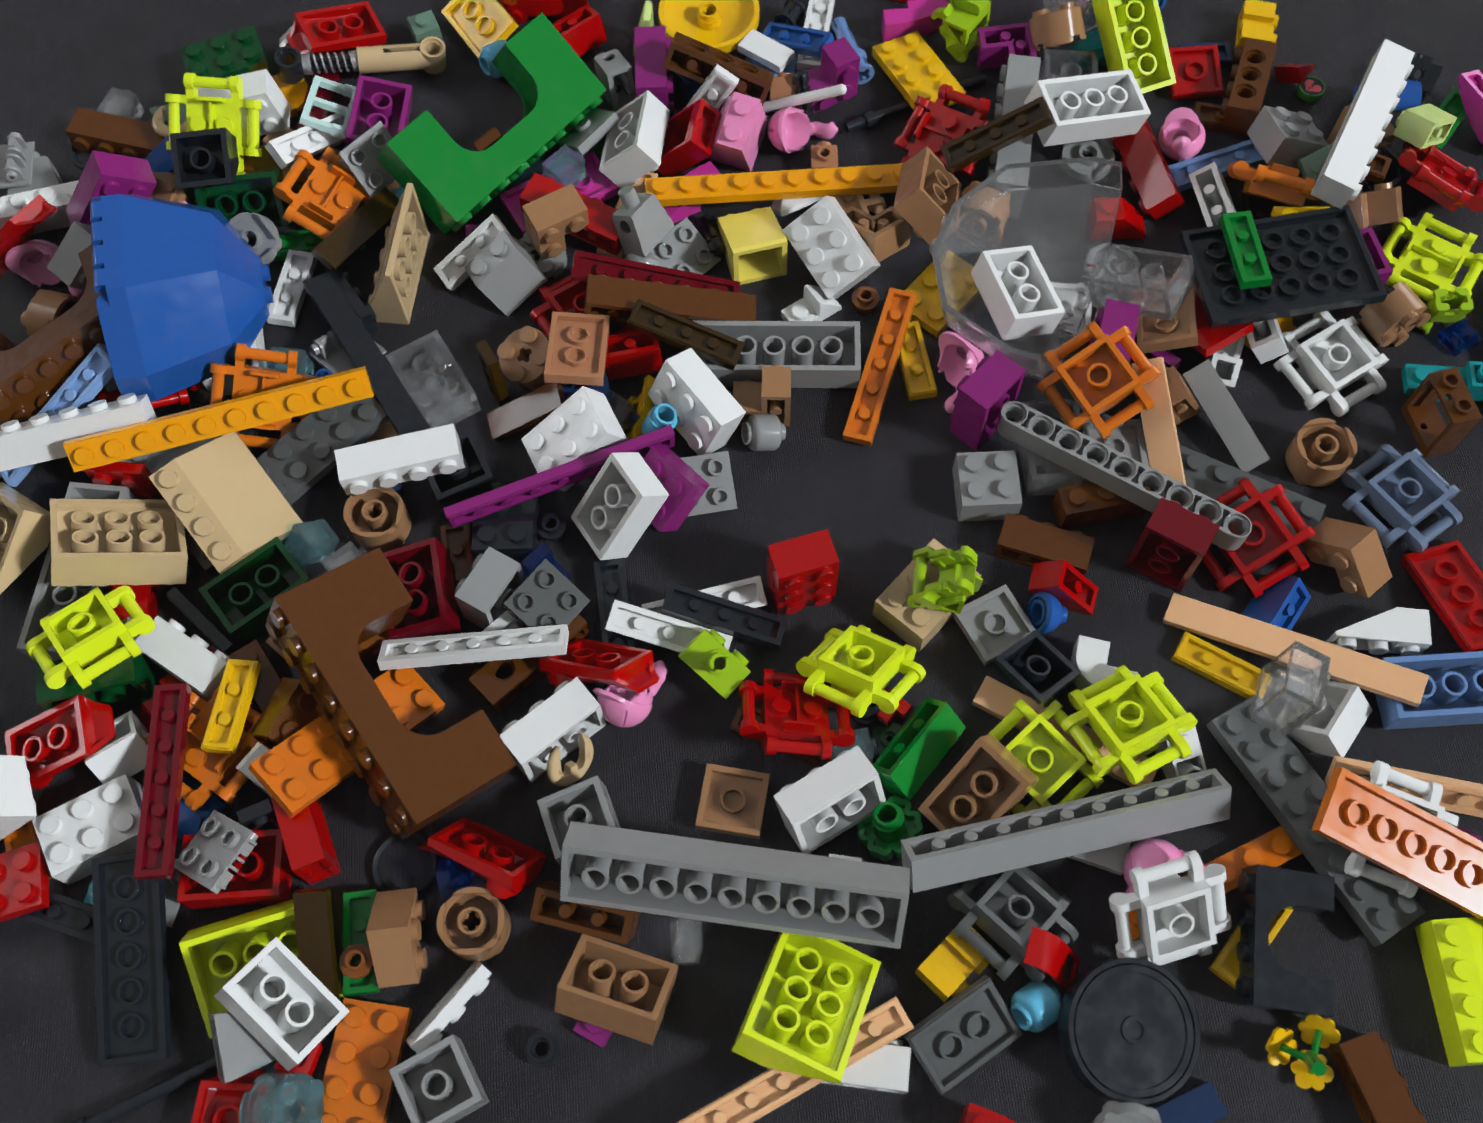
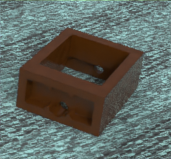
(1422, 410)

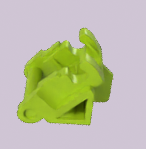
(959, 20)
(955, 580)

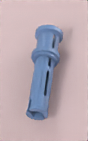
(866, 71)

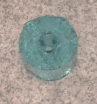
(283, 1099)

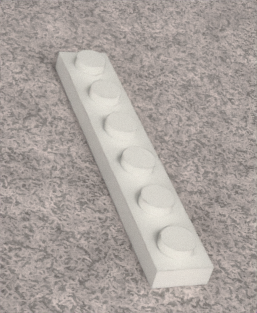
(473, 647)

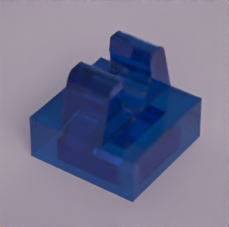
(1459, 337)
(451, 877)

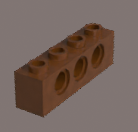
(698, 60)
(1249, 83)
(525, 672)

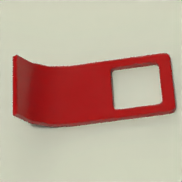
(1050, 955)

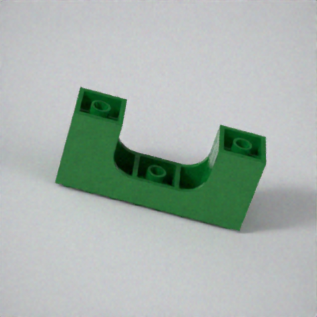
(555, 96)

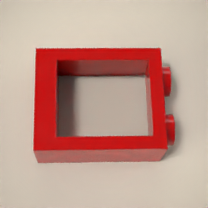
(689, 138)
(308, 843)

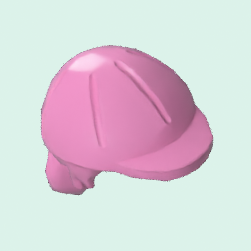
(791, 129)
(1181, 135)
(31, 263)
(956, 360)
(626, 707)
(1148, 854)

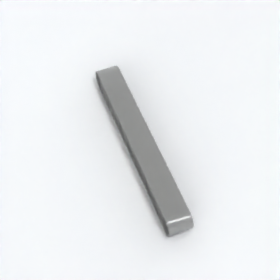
(1113, 461)

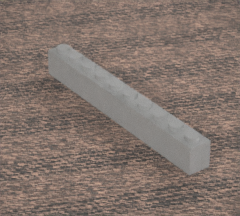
(1065, 829)

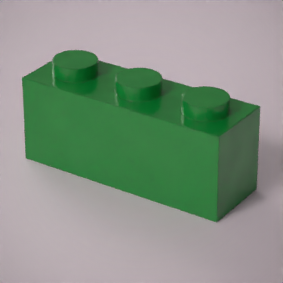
(918, 747)

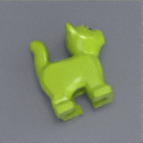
(1447, 309)

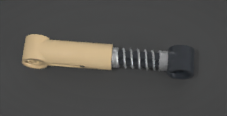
(427, 55)

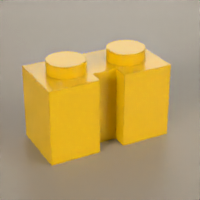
(1256, 21)
(950, 966)

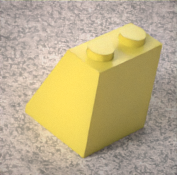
(754, 245)

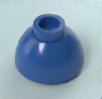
(1046, 612)

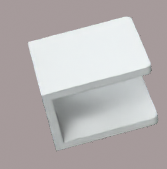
(124, 753)

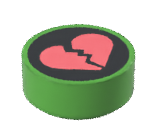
(1311, 89)

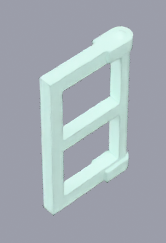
(334, 129)

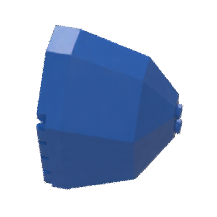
(173, 291)

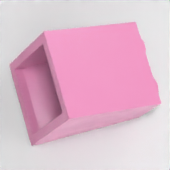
(739, 131)

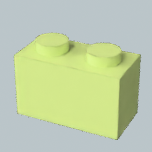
(1424, 125)

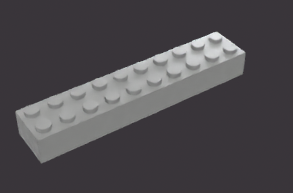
(735, 884)

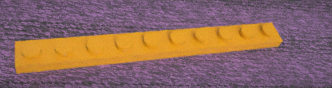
(774, 185)
(218, 419)

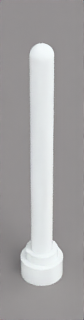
(806, 97)

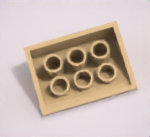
(400, 261)
(225, 500)
(22, 533)
(116, 543)

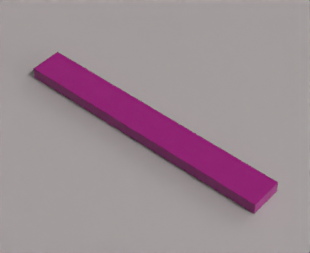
(552, 479)

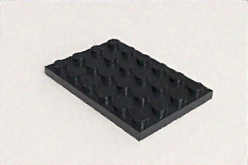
(1314, 265)

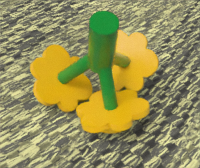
(1310, 1066)

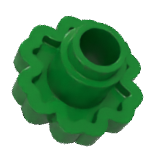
(888, 826)

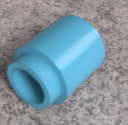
(659, 417)

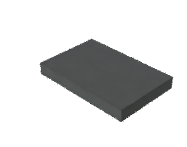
(963, 1034)

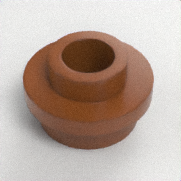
(865, 305)
(363, 968)

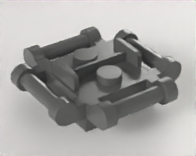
(1007, 916)

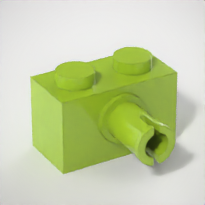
(714, 662)

